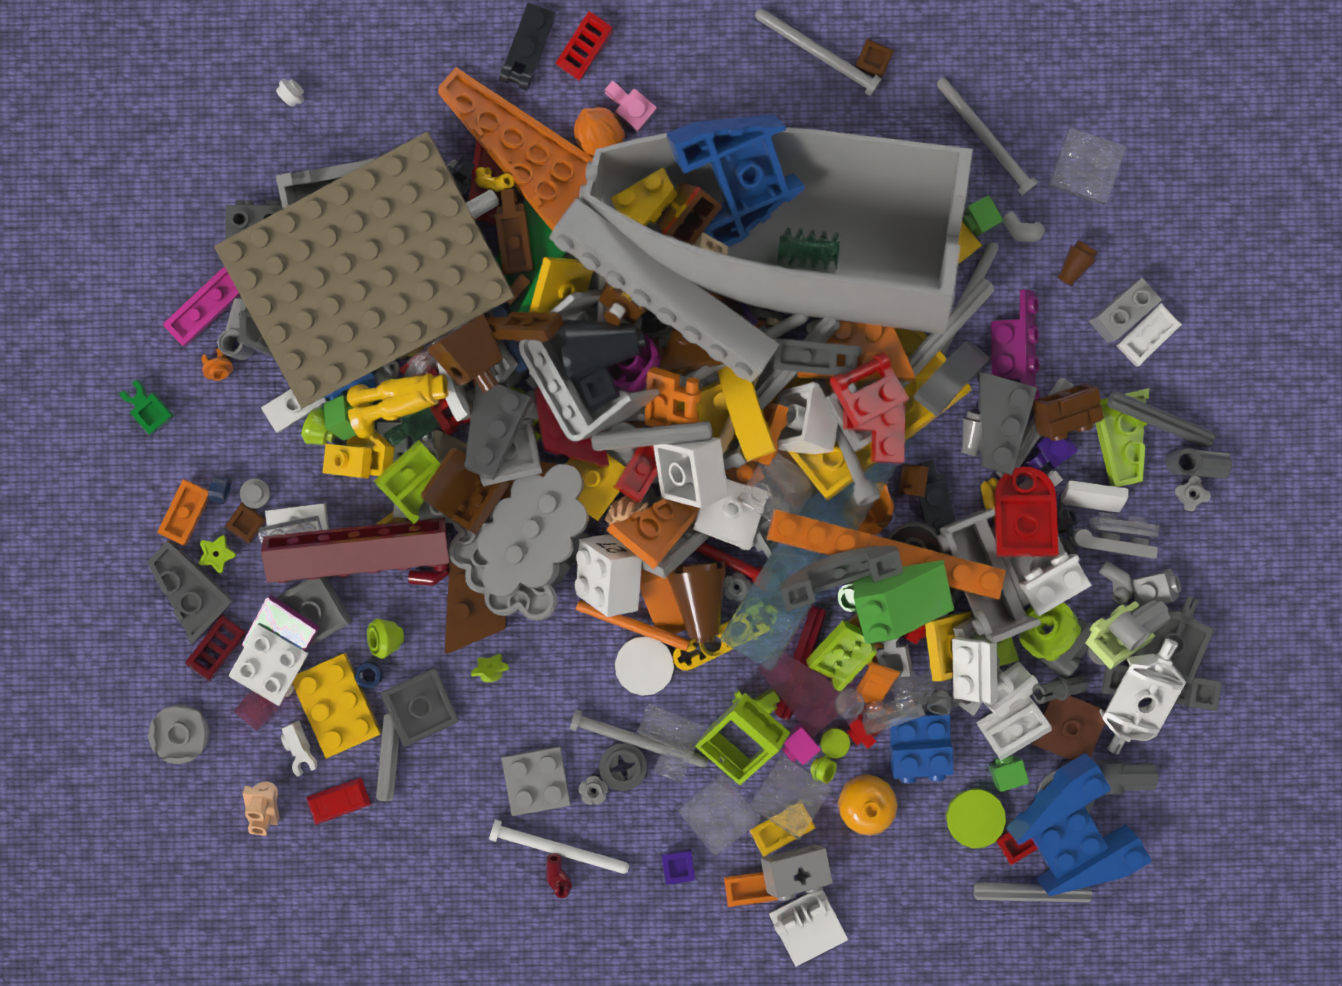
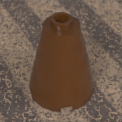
(699, 597)

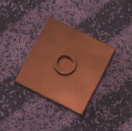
(1074, 728)

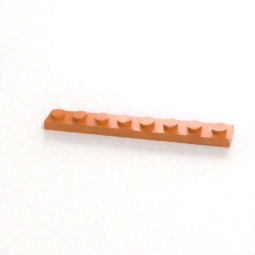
(834, 539)

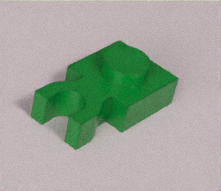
(148, 410)

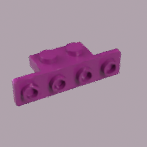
(1015, 344)

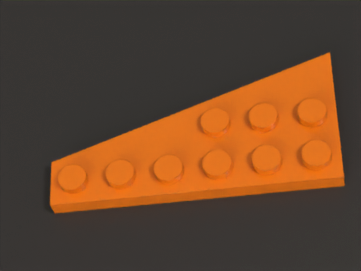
(540, 161)

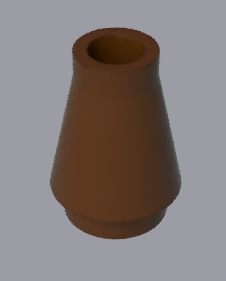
(1077, 262)

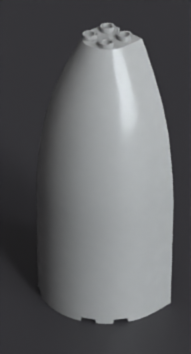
(885, 197)

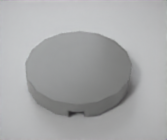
(179, 734)

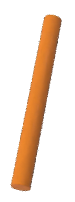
(636, 626)

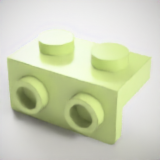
(1106, 644)

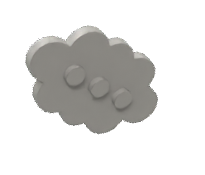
(533, 530)
(533, 603)

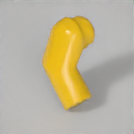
(495, 184)

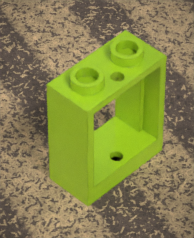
(757, 725)

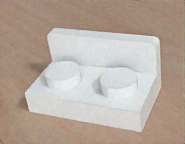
(1055, 583)

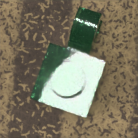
(412, 425)

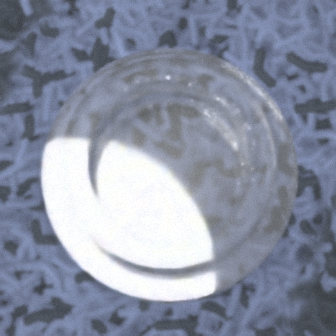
(849, 703)

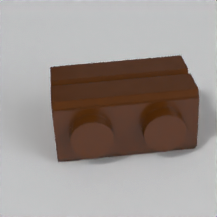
(1068, 411)

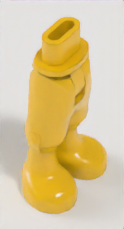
(399, 399)

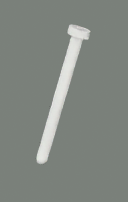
(555, 847)

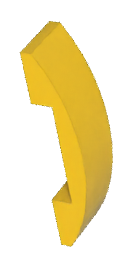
(746, 415)

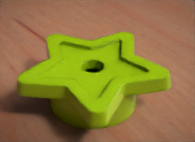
(224, 553)
(490, 668)

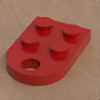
(1026, 517)

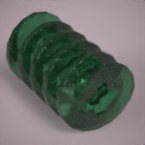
(809, 248)

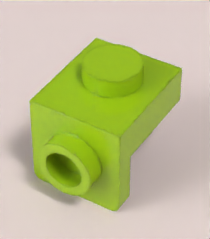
(766, 700)

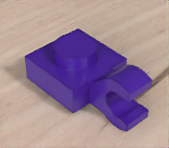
(1051, 452)

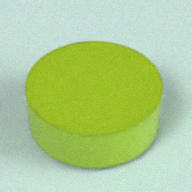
(834, 742)

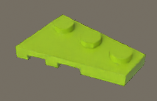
(1122, 443)

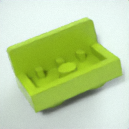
(842, 655)

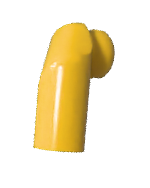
(988, 490)

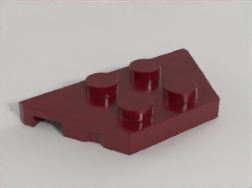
(556, 441)

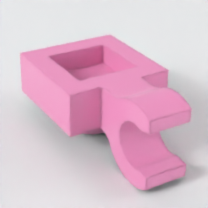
(632, 108)

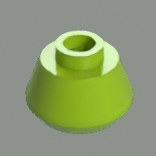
(314, 428)
(384, 637)

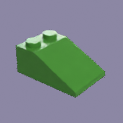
(902, 601)

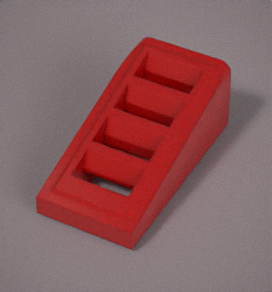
(582, 30)

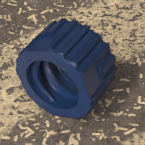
(219, 489)
(369, 665)

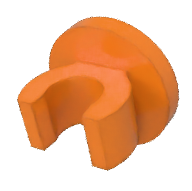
(216, 368)

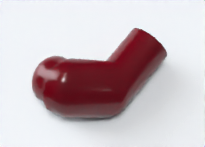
(429, 577)
(556, 876)

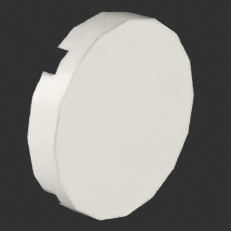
(644, 665)

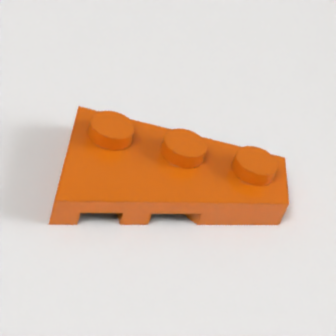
(655, 529)

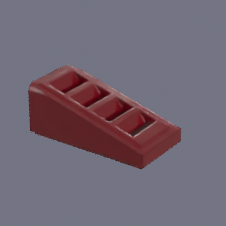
(192, 661)

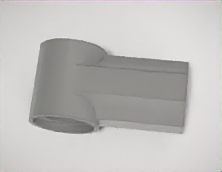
(228, 336)
(1136, 627)

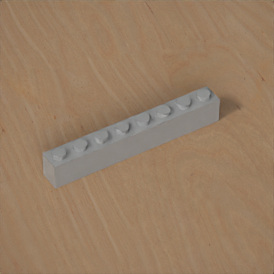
(663, 291)

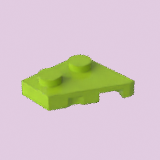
(408, 478)

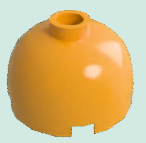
(867, 804)

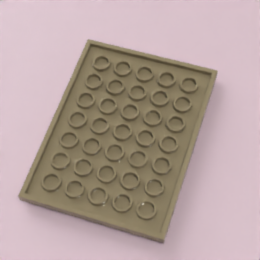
(364, 270)

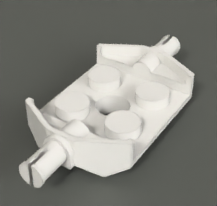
(1146, 677)

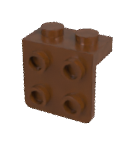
(461, 493)

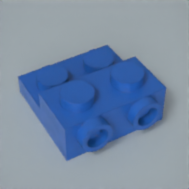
(921, 748)

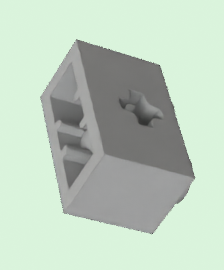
(1125, 310)
(781, 867)

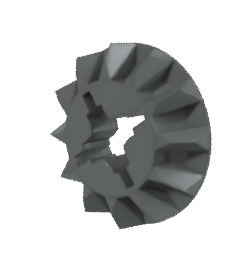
(615, 778)

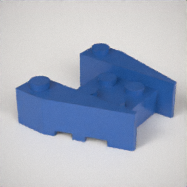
(743, 167)
(1070, 838)

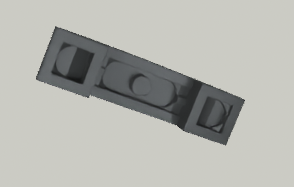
(951, 377)
(839, 569)
(1200, 694)

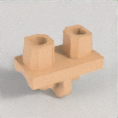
(261, 807)

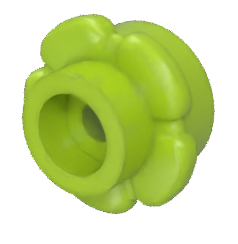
(823, 769)

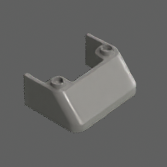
(567, 396)
(973, 540)

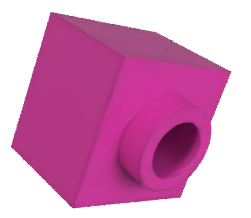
(800, 745)

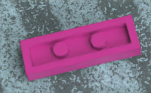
(202, 308)

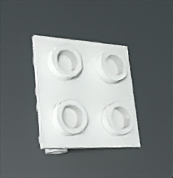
(268, 665)
(808, 927)

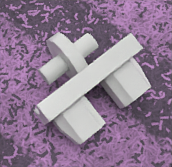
(1011, 686)

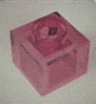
(256, 710)

